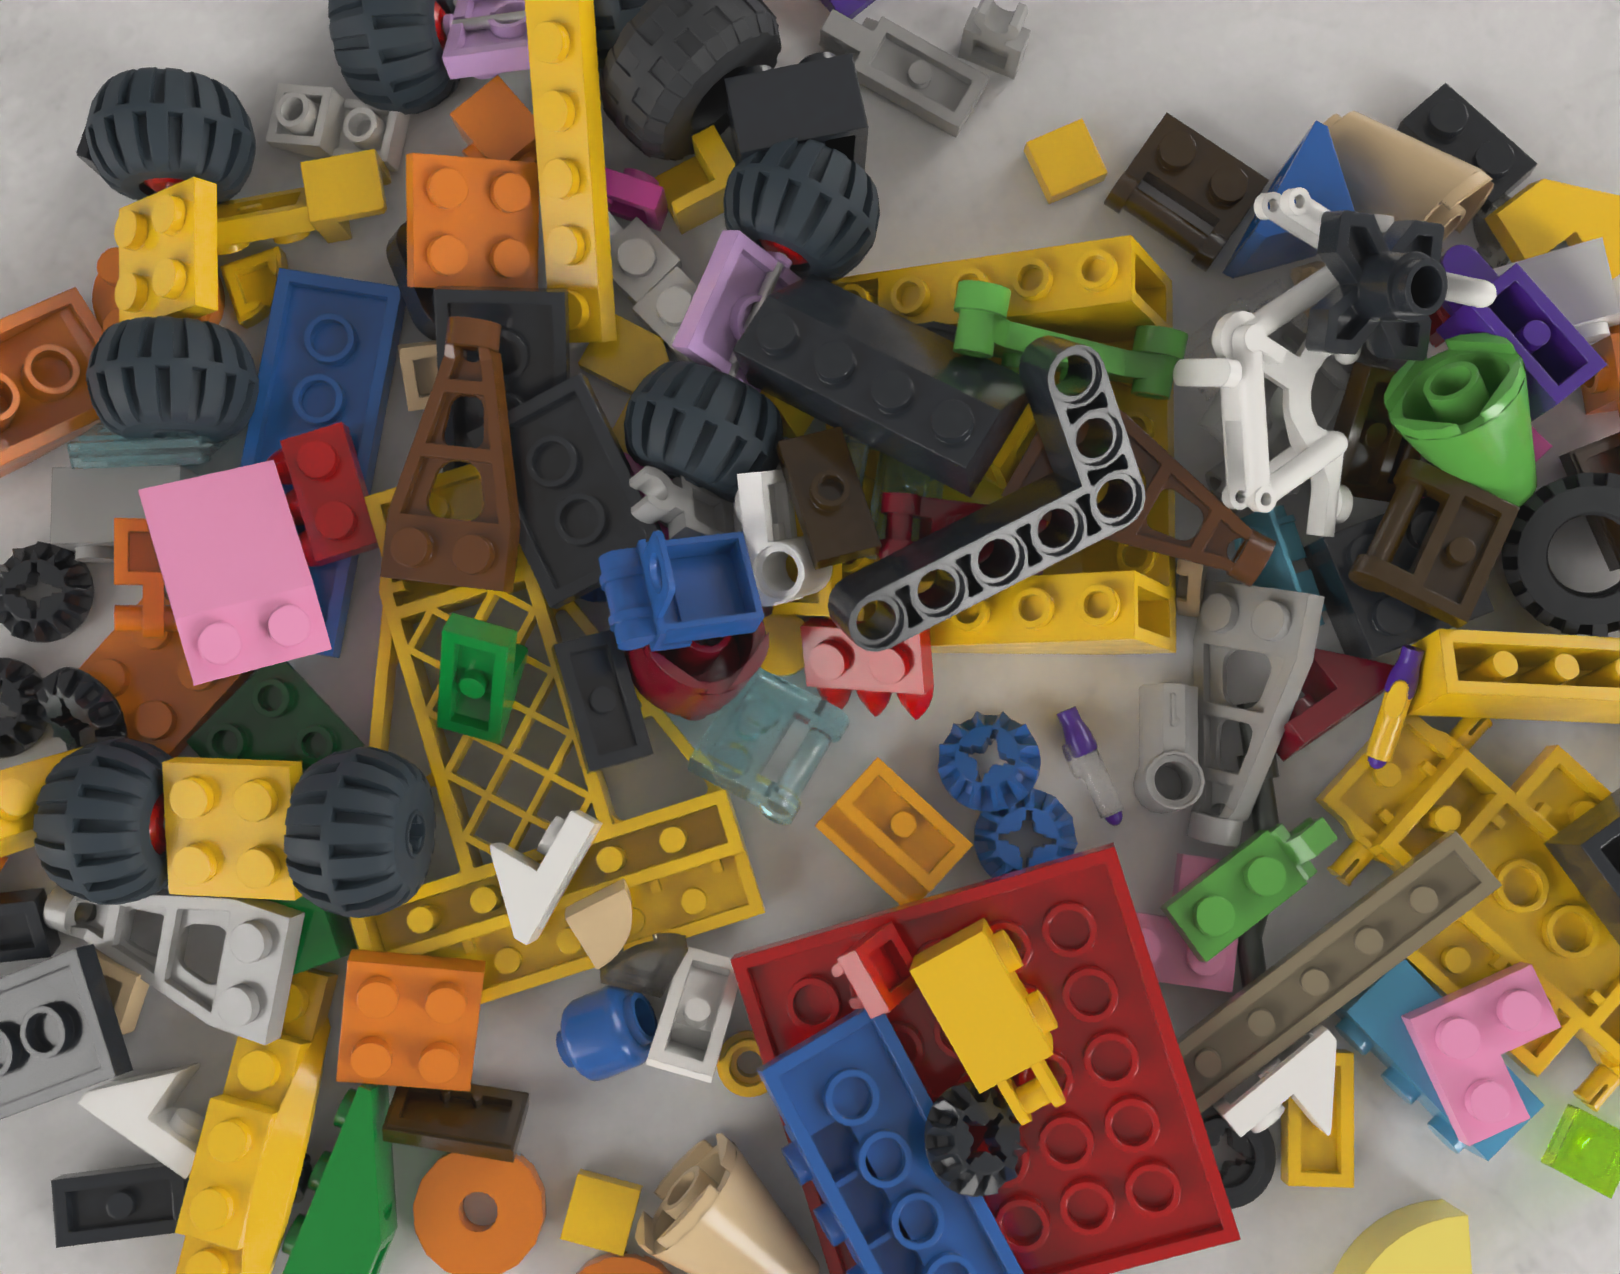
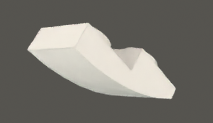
(325, 124)

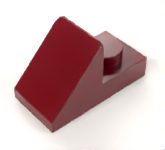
(1333, 692)

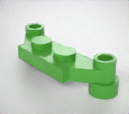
(987, 334)

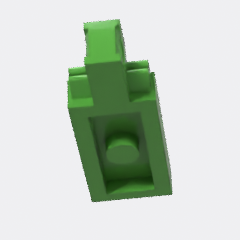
(1246, 885)

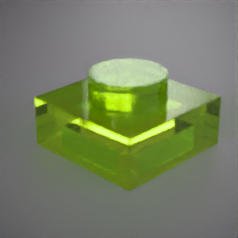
(1586, 1150)

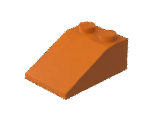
(45, 378)

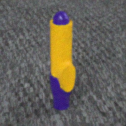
(1399, 691)

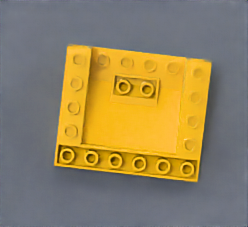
(1109, 593)

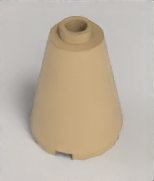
(1405, 176)
(721, 1218)

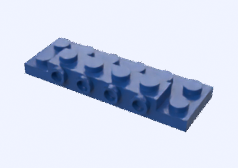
(859, 1137)

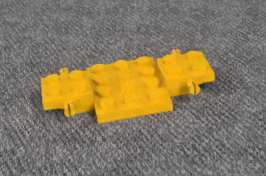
(1535, 912)

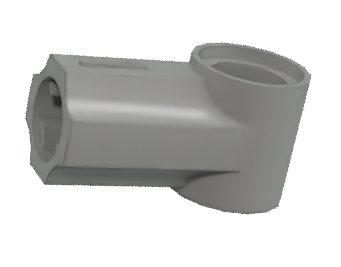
(1170, 740)

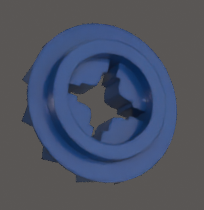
(1002, 784)
(1047, 818)

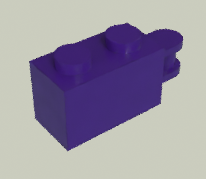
(1551, 347)

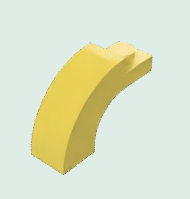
(1412, 1240)

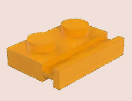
(893, 834)

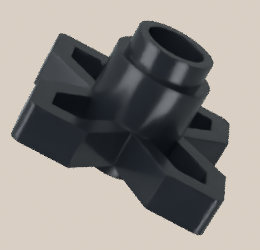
(1383, 286)

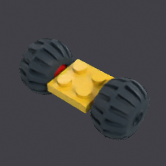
(179, 151)
(135, 820)

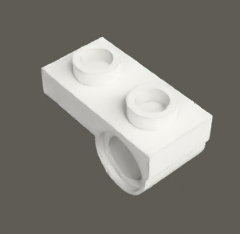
(771, 535)

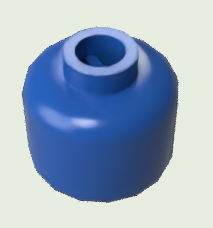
(606, 1032)

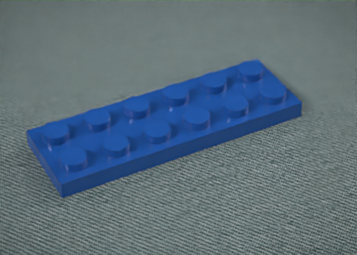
(324, 364)

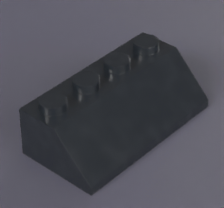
(882, 380)

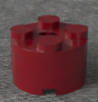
(698, 677)

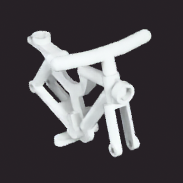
(1249, 356)

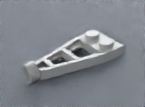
(1260, 621)
(253, 966)

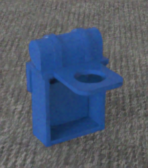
(680, 591)

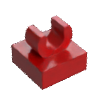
(877, 971)

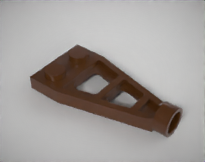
(1163, 472)
(453, 550)

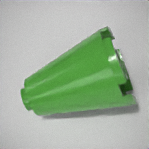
(1470, 414)

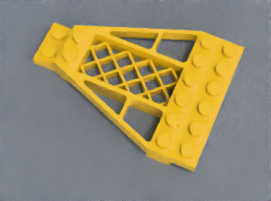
(679, 861)

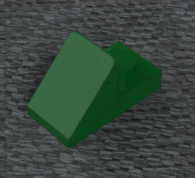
(478, 677)

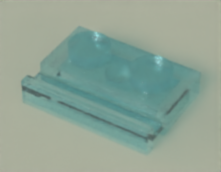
(105, 449)

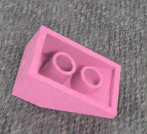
(234, 571)

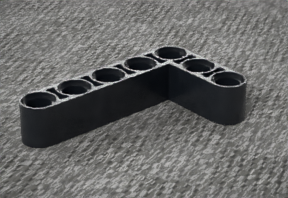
(1014, 519)

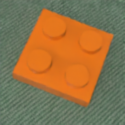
(471, 222)
(156, 687)
(410, 1020)

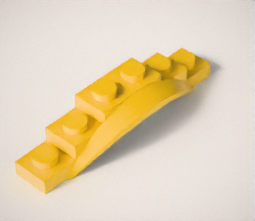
(257, 1141)

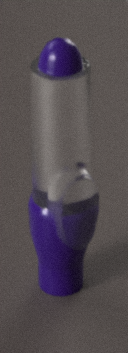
(1086, 763)

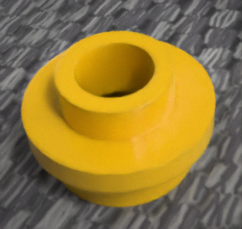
(728, 1070)

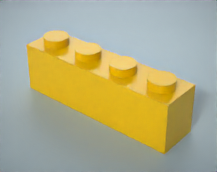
(1518, 676)

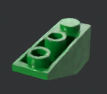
(354, 1195)

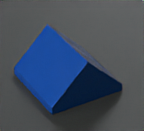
(1309, 166)

